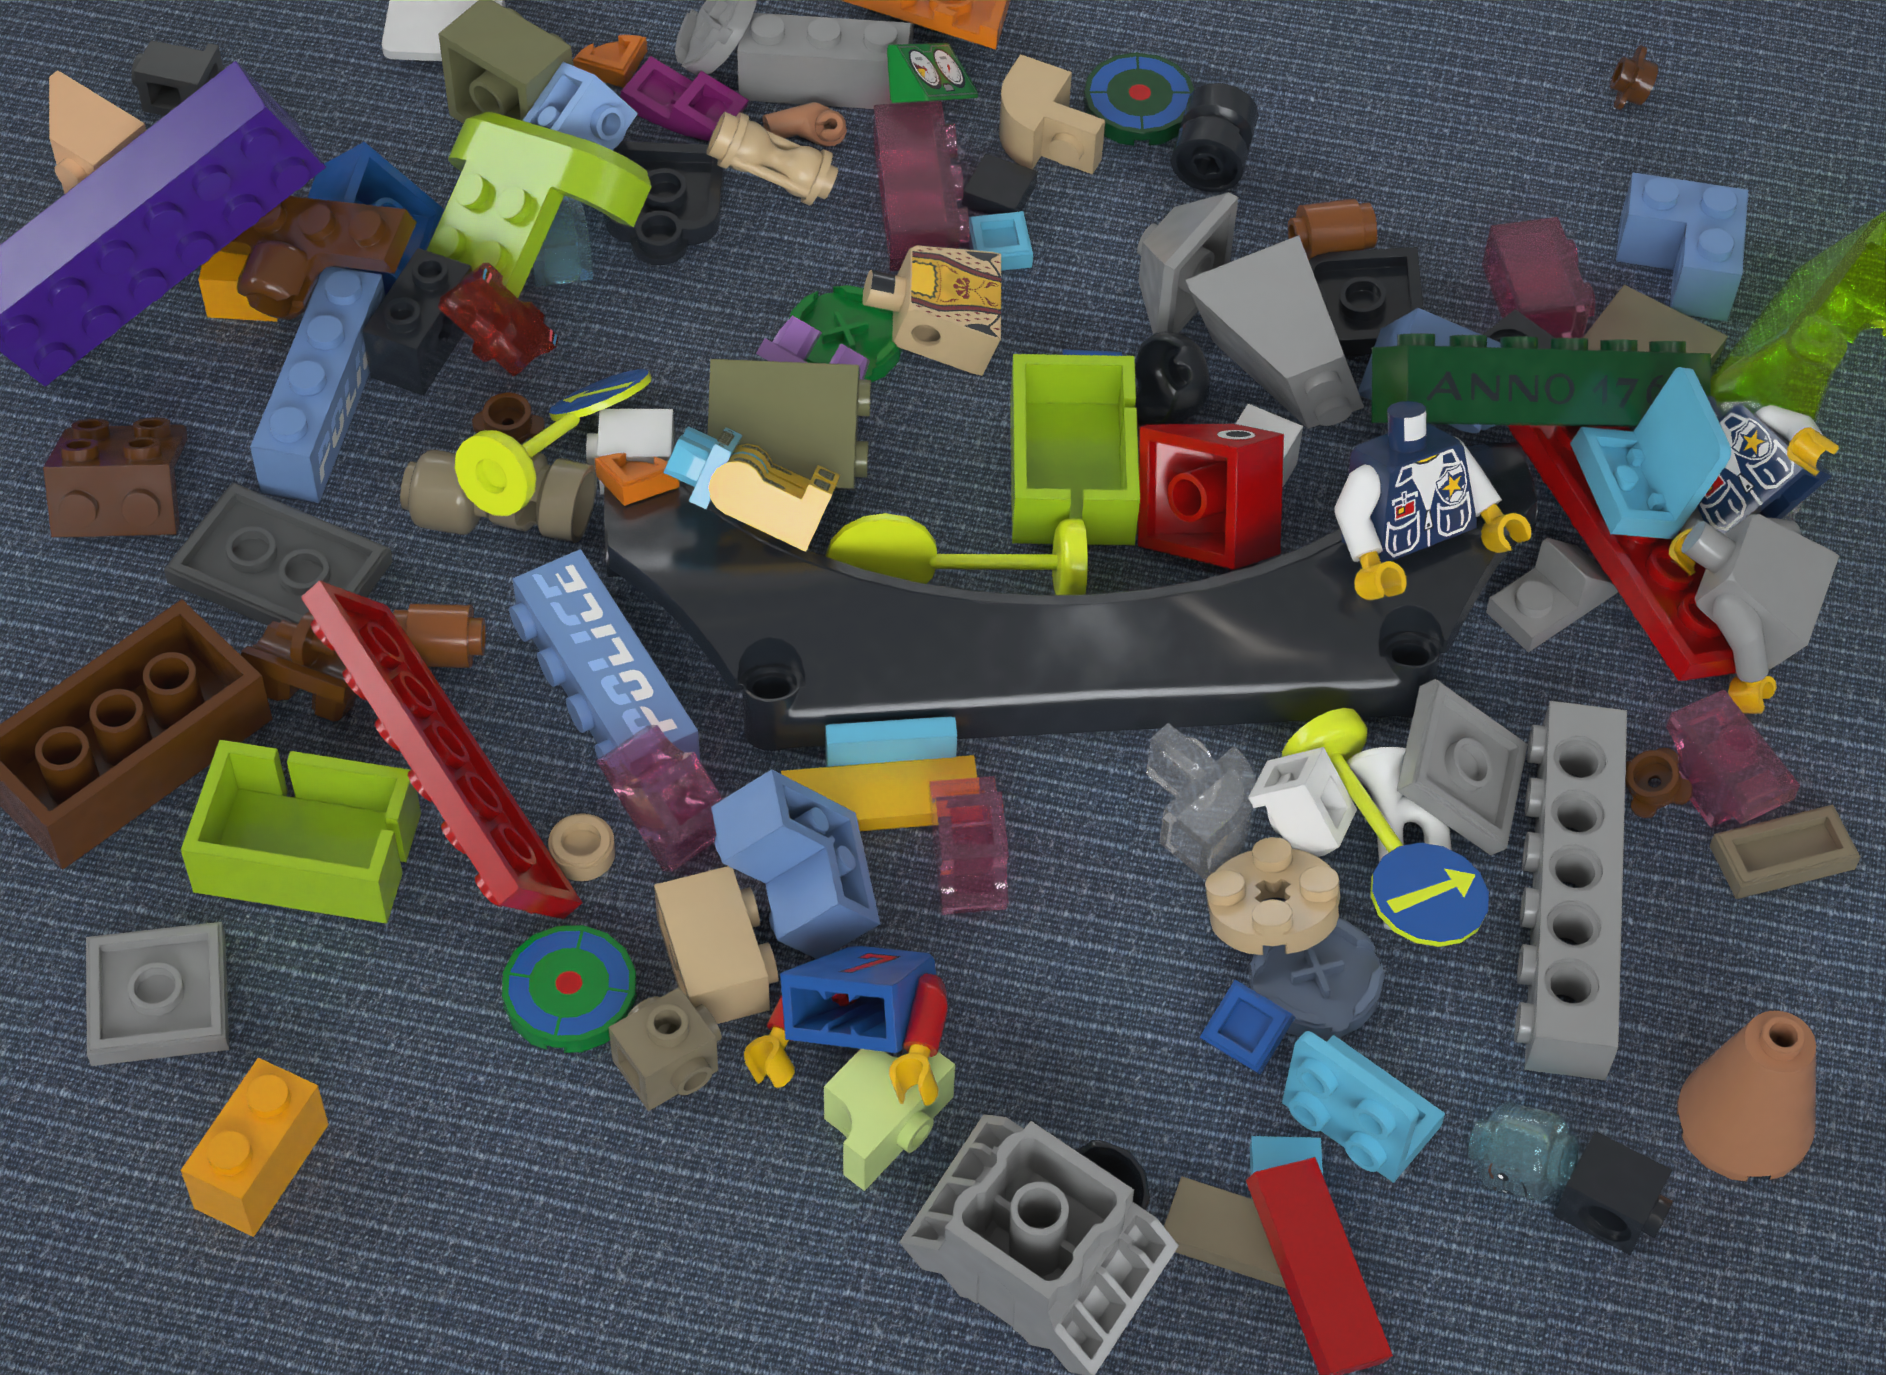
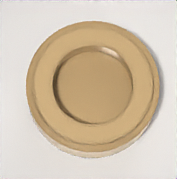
(582, 846)

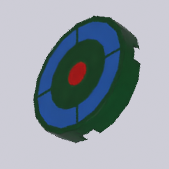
(1138, 97)

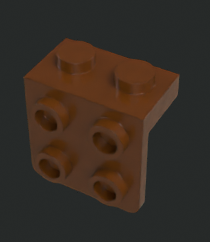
(114, 479)

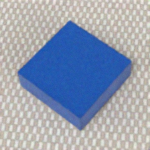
(1247, 1027)

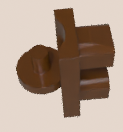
(295, 659)

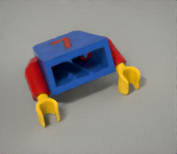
(862, 1002)

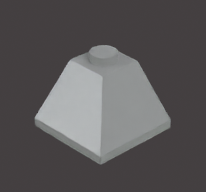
(1180, 247)

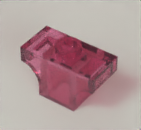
(1728, 762)
(664, 795)
(969, 844)

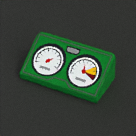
(927, 74)

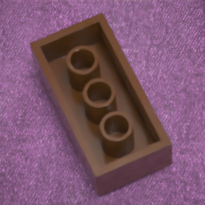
(125, 732)

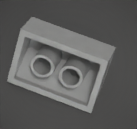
(818, 60)

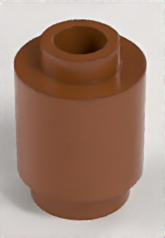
(1334, 226)
(444, 633)

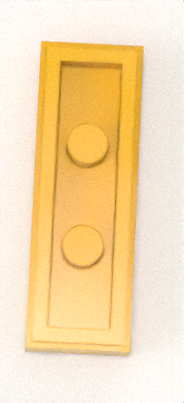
(886, 792)

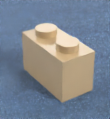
(713, 943)

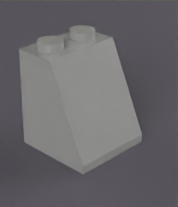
(1279, 331)

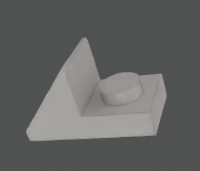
(1550, 595)

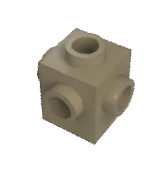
(665, 1047)

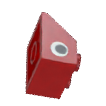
(1211, 492)

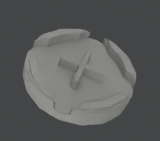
(712, 34)

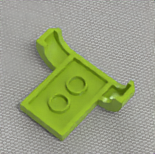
(514, 187)

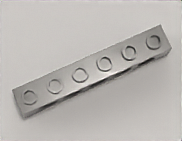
(1582, 1035)

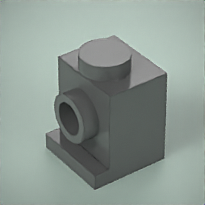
(172, 73)

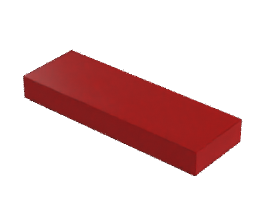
(1318, 1268)

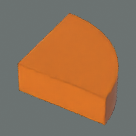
(613, 61)
(633, 479)

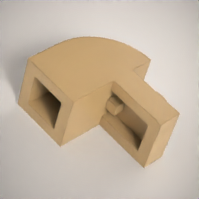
(1041, 123)

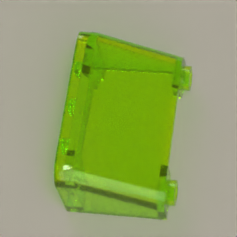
(1806, 326)

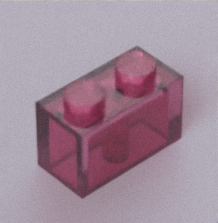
(1539, 276)

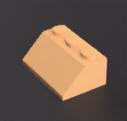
(85, 129)

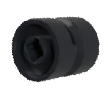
(1214, 137)

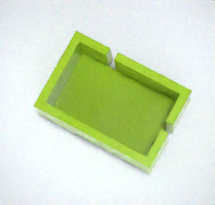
(1074, 447)
(318, 852)

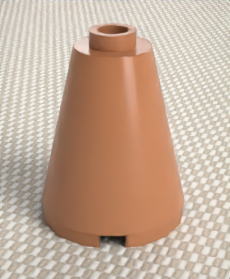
(1753, 1100)

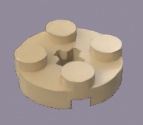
(1270, 871)

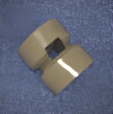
(560, 501)

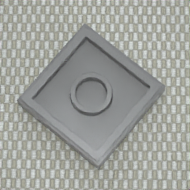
(1462, 767)
(156, 993)

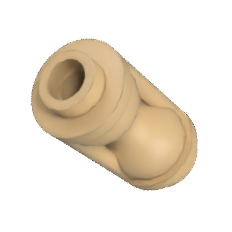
(752, 149)

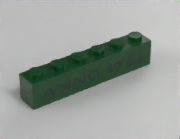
(1527, 383)

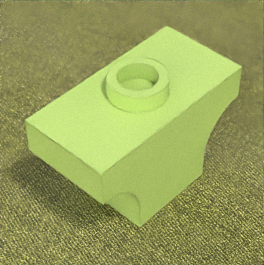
(868, 1113)

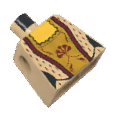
(943, 304)

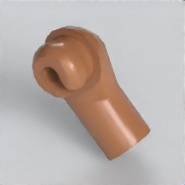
(808, 121)

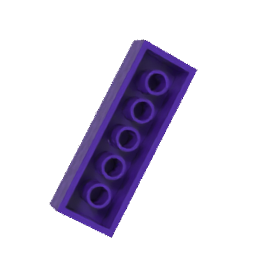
(147, 221)

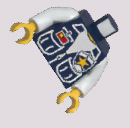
(1768, 469)
(1412, 494)

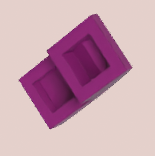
(679, 103)

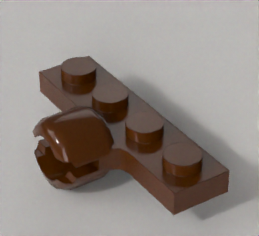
(304, 238)

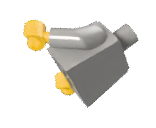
(1762, 593)

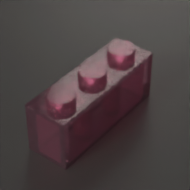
(917, 179)

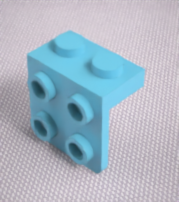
(1662, 470)
(1358, 1105)

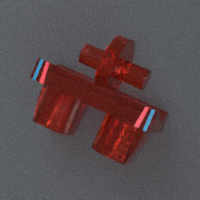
(498, 320)

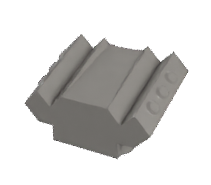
(1041, 1240)

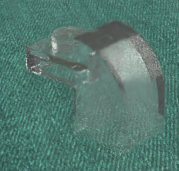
(1211, 804)

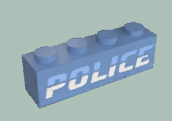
(317, 387)
(595, 656)

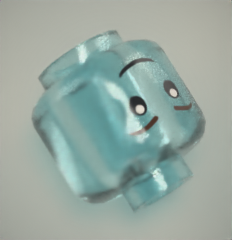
(1524, 1151)

